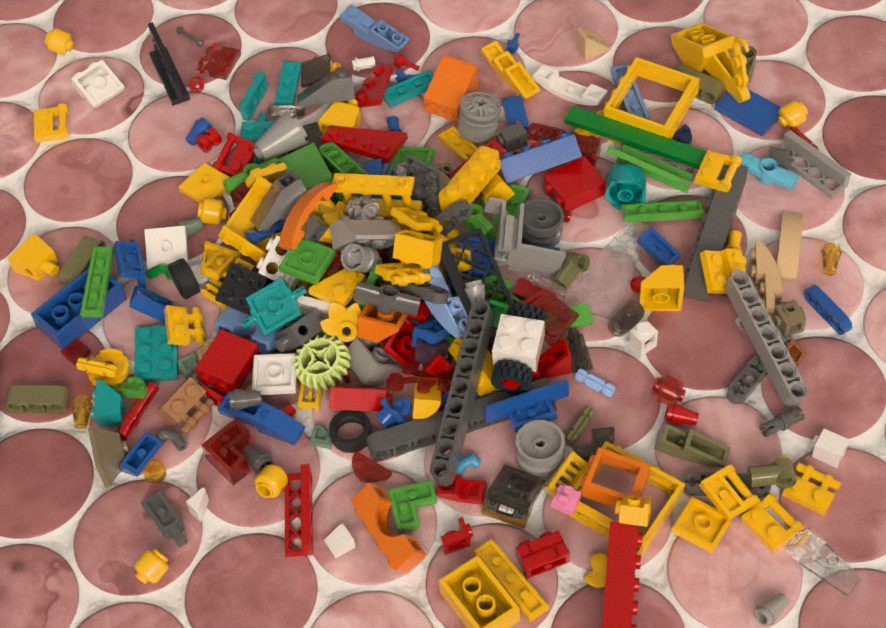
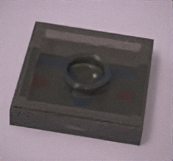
(515, 489)

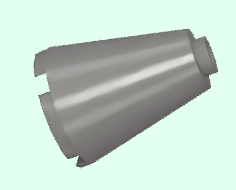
(281, 138)

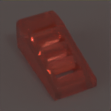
(551, 132)

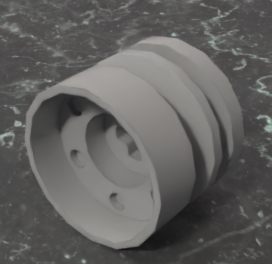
(478, 117)

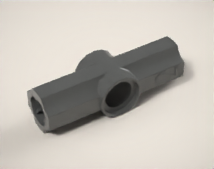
(387, 299)

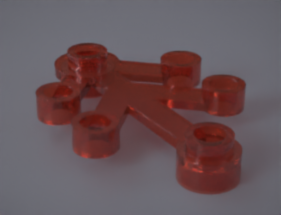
(424, 380)

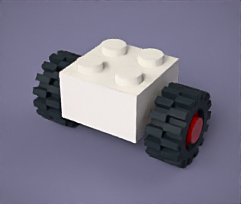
(517, 348)

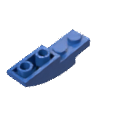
(266, 420)

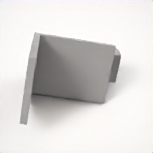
(512, 252)

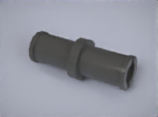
(781, 422)

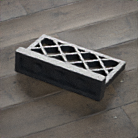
(166, 70)
(454, 277)

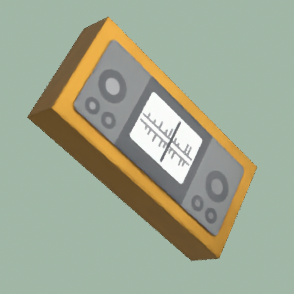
(505, 514)

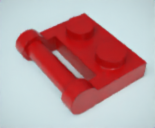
(241, 157)

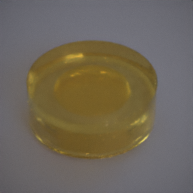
(155, 472)

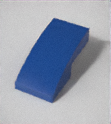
(515, 110)

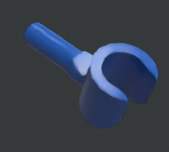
(512, 45)
(402, 76)

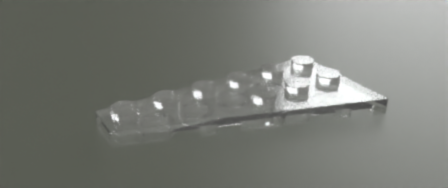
(609, 274)

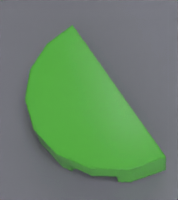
(132, 388)

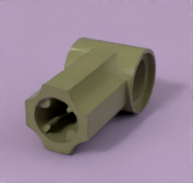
(571, 267)
(778, 473)

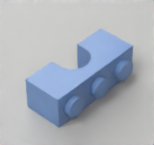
(231, 322)

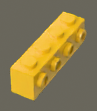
(471, 177)

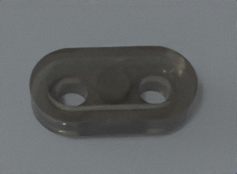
(625, 320)

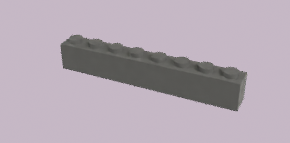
(715, 231)

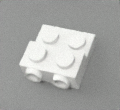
(97, 84)

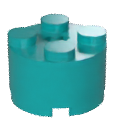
(625, 185)

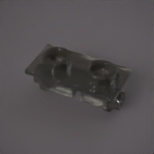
(579, 353)

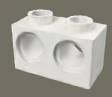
(272, 257)

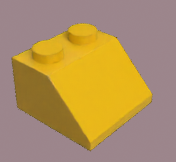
(663, 289)

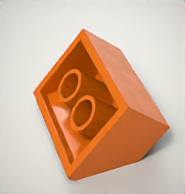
(376, 325)

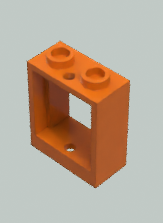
(606, 495)

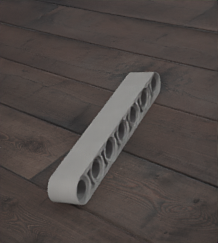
(766, 347)

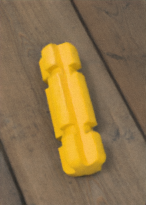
(96, 367)

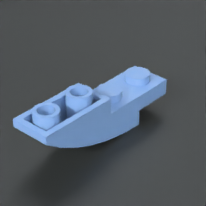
(449, 315)

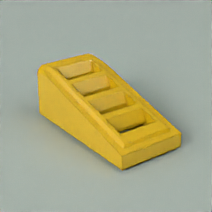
(550, 486)

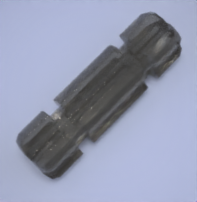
(273, 110)

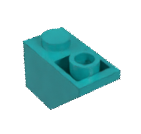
(108, 406)

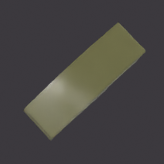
(692, 447)

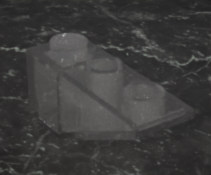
(819, 558)

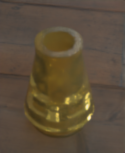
(830, 258)
(81, 410)

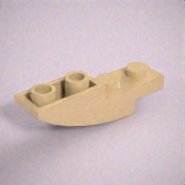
(766, 276)

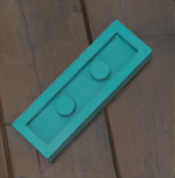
(288, 83)
(408, 89)

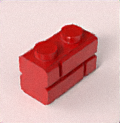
(542, 554)

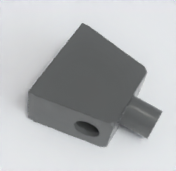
(294, 333)

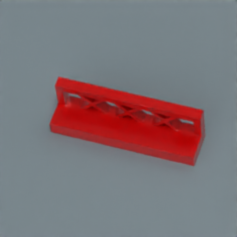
(304, 513)

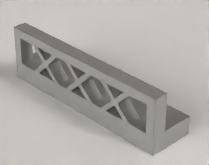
(816, 163)

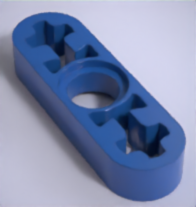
(828, 309)

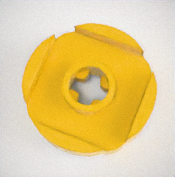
(114, 357)

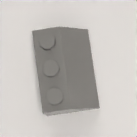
(374, 233)

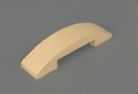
(789, 245)

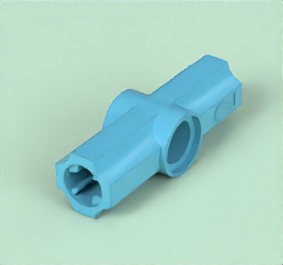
(769, 171)

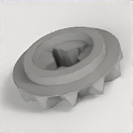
(370, 207)

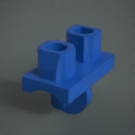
(393, 415)

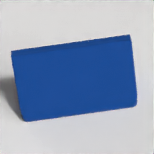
(255, 236)
(149, 303)
(140, 454)

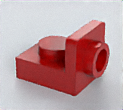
(457, 540)

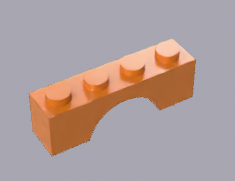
(373, 507)

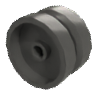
(542, 223)

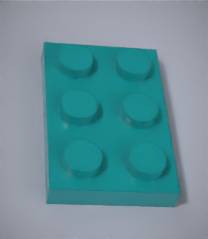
(154, 356)

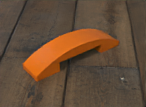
(291, 231)

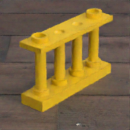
(379, 185)

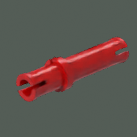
(132, 418)

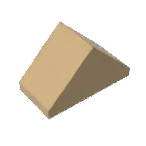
(590, 44)

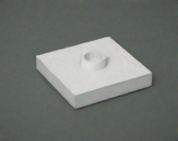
(165, 245)
(274, 374)

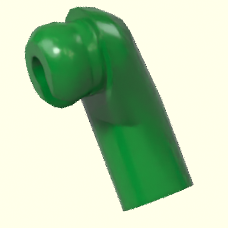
(158, 270)

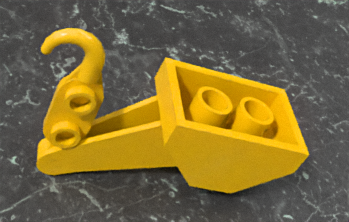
(710, 49)

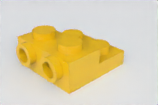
(719, 266)

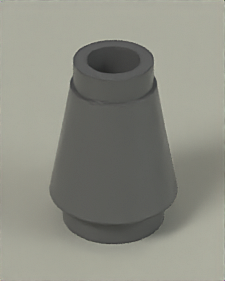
(244, 398)
(256, 458)

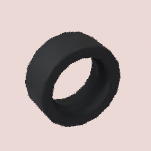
(183, 278)
(345, 417)

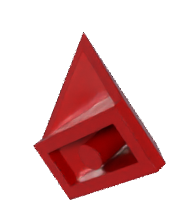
(555, 360)

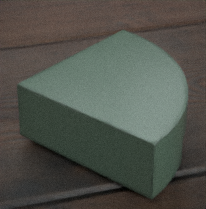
(188, 363)
(320, 437)

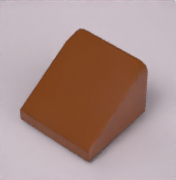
(795, 351)

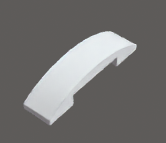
(568, 90)

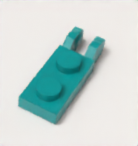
(253, 96)

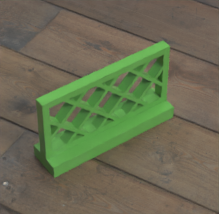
(654, 167)

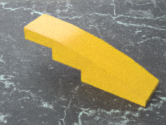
(510, 72)

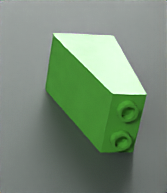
(310, 168)

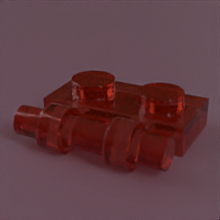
(223, 64)

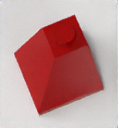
(400, 344)

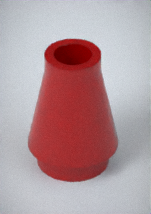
(680, 415)

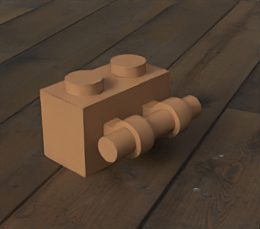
(181, 401)

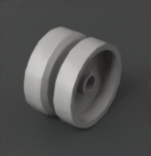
(540, 448)

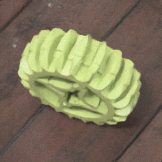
(327, 351)

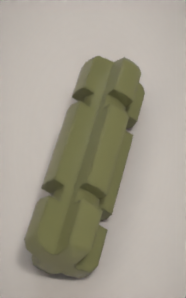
(579, 425)

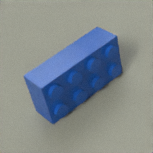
(61, 317)

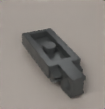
(165, 517)

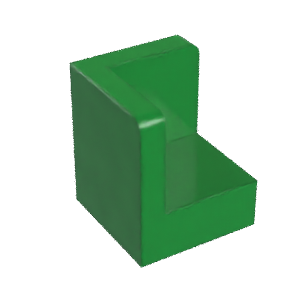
(498, 308)

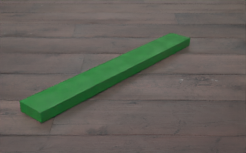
(635, 137)

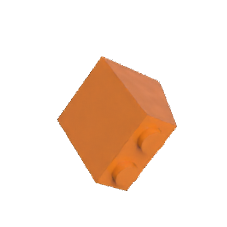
(448, 86)

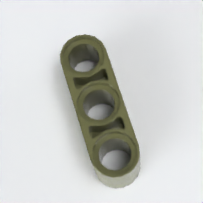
(709, 88)
(79, 259)
(37, 399)

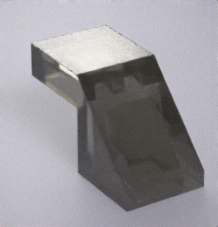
(598, 438)

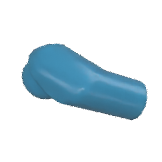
(468, 460)

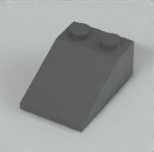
(331, 88)

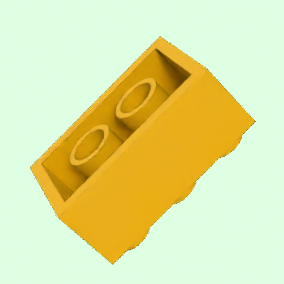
(478, 597)

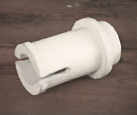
(363, 63)

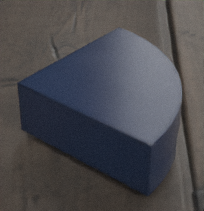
(683, 135)

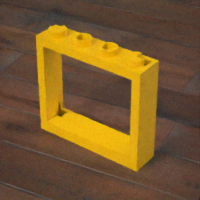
(659, 74)
(659, 479)

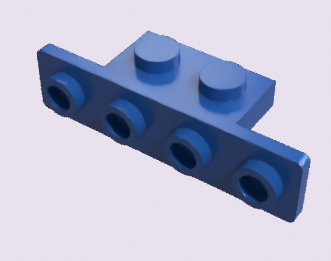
(528, 406)

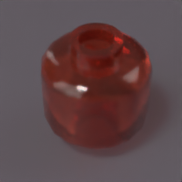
(668, 390)

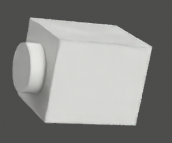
(829, 447)

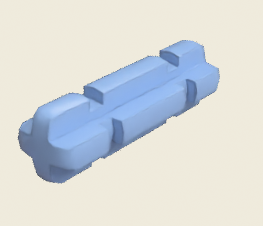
(595, 382)

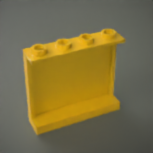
(240, 222)

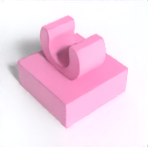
(566, 499)

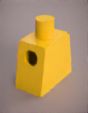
(341, 115)
(34, 259)

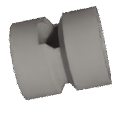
(359, 258)

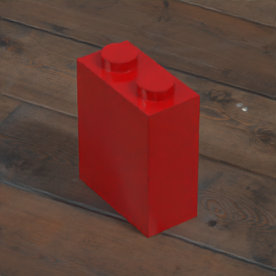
(574, 184)
(226, 362)

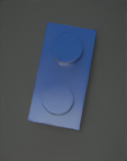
(658, 247)

